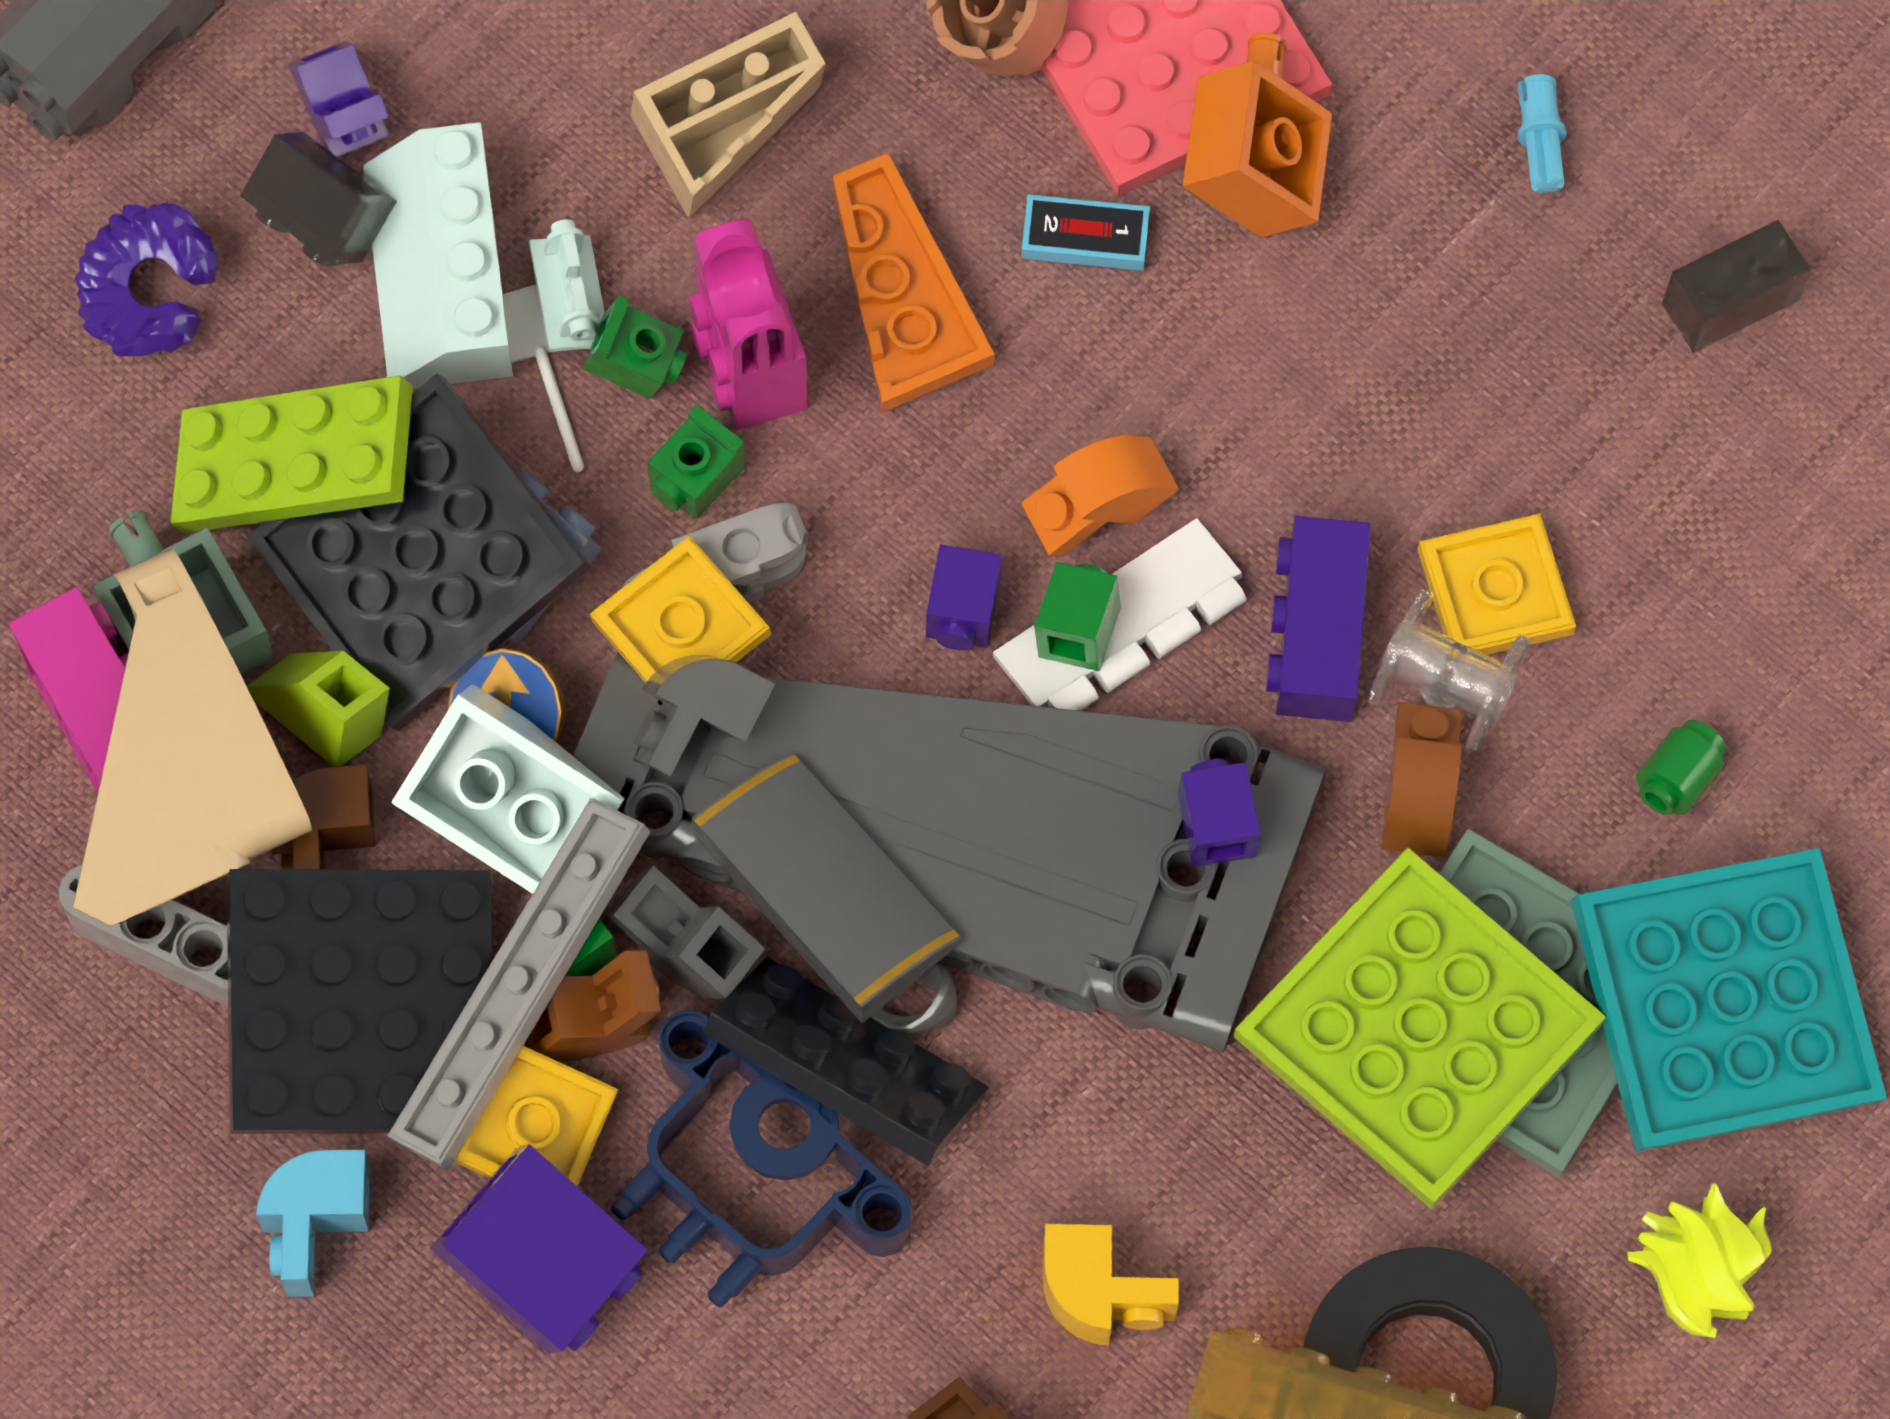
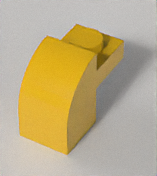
(1086, 1295)

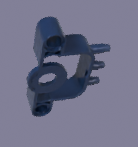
(844, 1209)

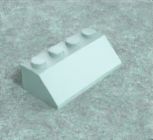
(439, 259)

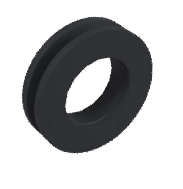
(1450, 1287)

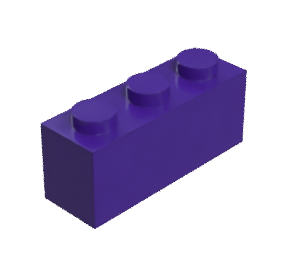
(1319, 618)

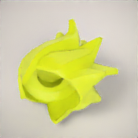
(1703, 1261)

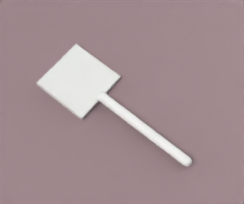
(529, 340)

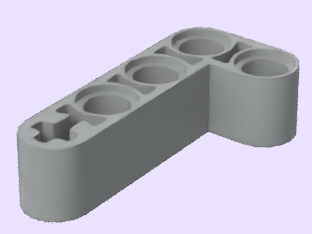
(167, 952)

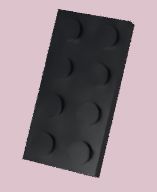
(847, 1065)

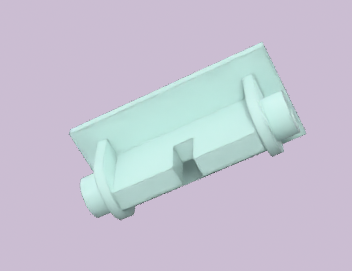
(567, 287)

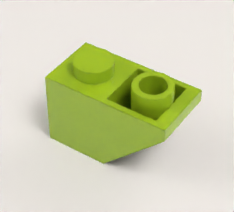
(325, 702)

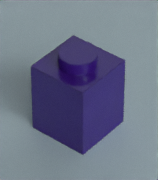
(963, 597)
(1218, 812)

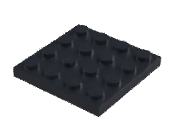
(431, 578)
(345, 990)

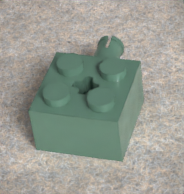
(213, 579)

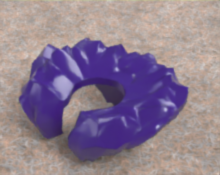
(109, 269)

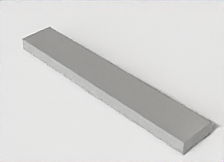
(519, 984)

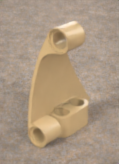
(187, 762)

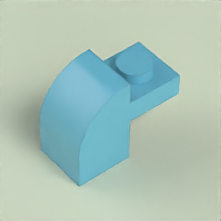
(311, 1196)

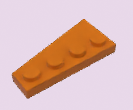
(907, 297)

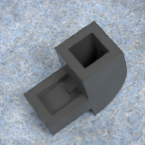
(696, 691)
(684, 942)

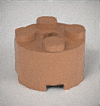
(1000, 34)

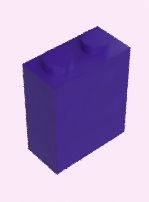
(541, 1251)

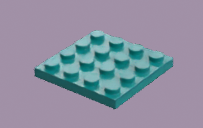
(1728, 1000)

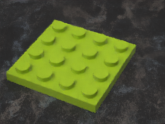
(1419, 1027)

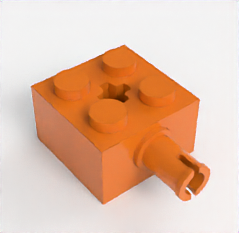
(1258, 143)

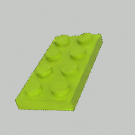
(292, 454)

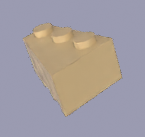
(726, 107)

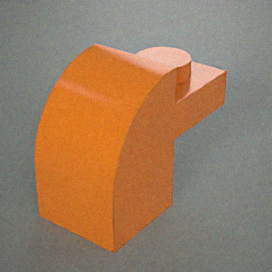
(1099, 484)

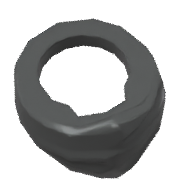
(940, 1012)

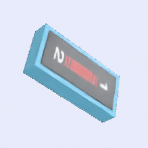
(1085, 232)

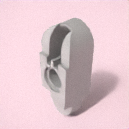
(755, 548)

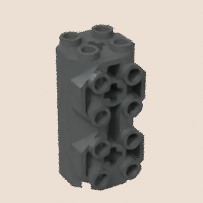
(78, 58)

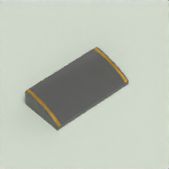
(824, 884)

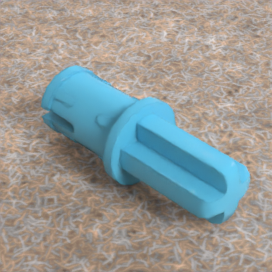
(1541, 132)

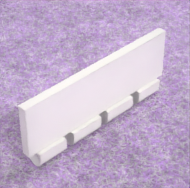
(1156, 609)

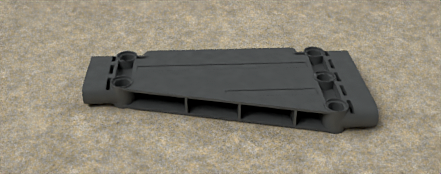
(1017, 824)

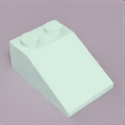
(500, 787)

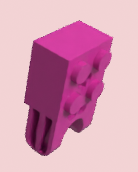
(745, 327)

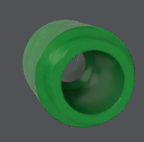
(1681, 768)

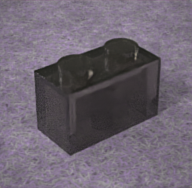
(317, 200)
(1735, 286)

